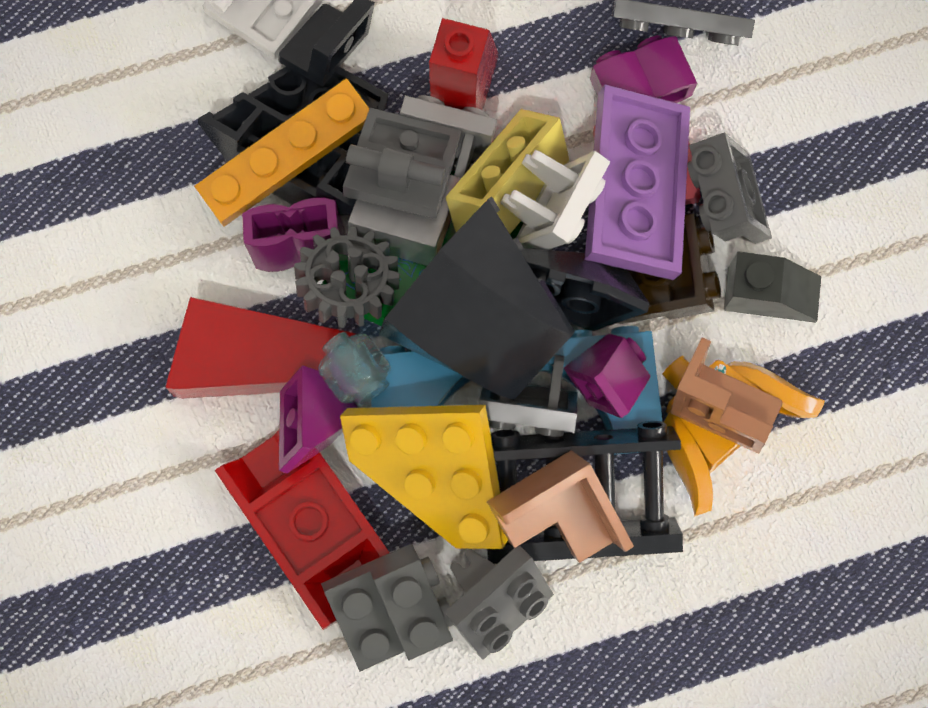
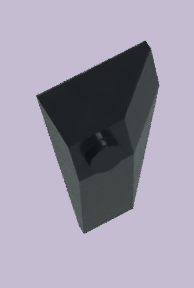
(587, 291)

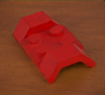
(302, 521)

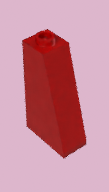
(462, 64)
(241, 351)

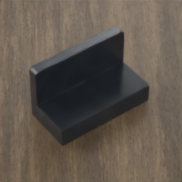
(327, 40)

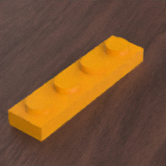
(284, 153)

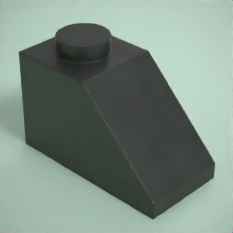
(772, 288)

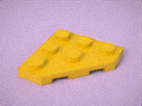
(433, 464)

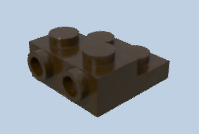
(693, 289)

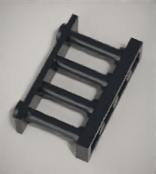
(650, 534)

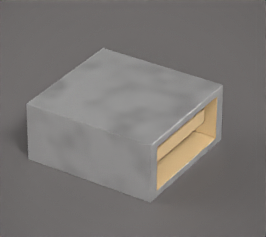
(409, 234)

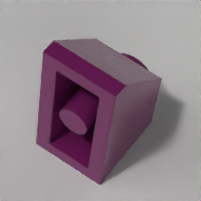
(610, 374)
(307, 418)

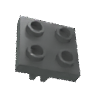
(539, 407)
(496, 599)

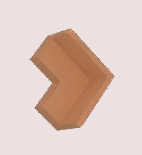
(724, 403)
(562, 495)

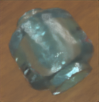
(354, 368)

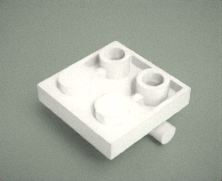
(263, 22)

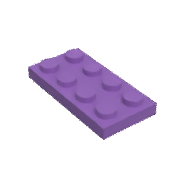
(642, 205)

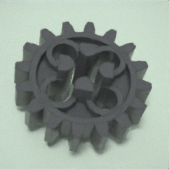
(324, 264)

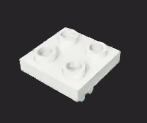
(562, 201)

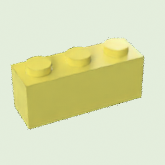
(501, 167)

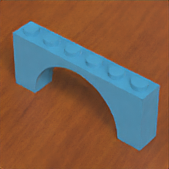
(423, 382)

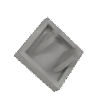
(476, 126)

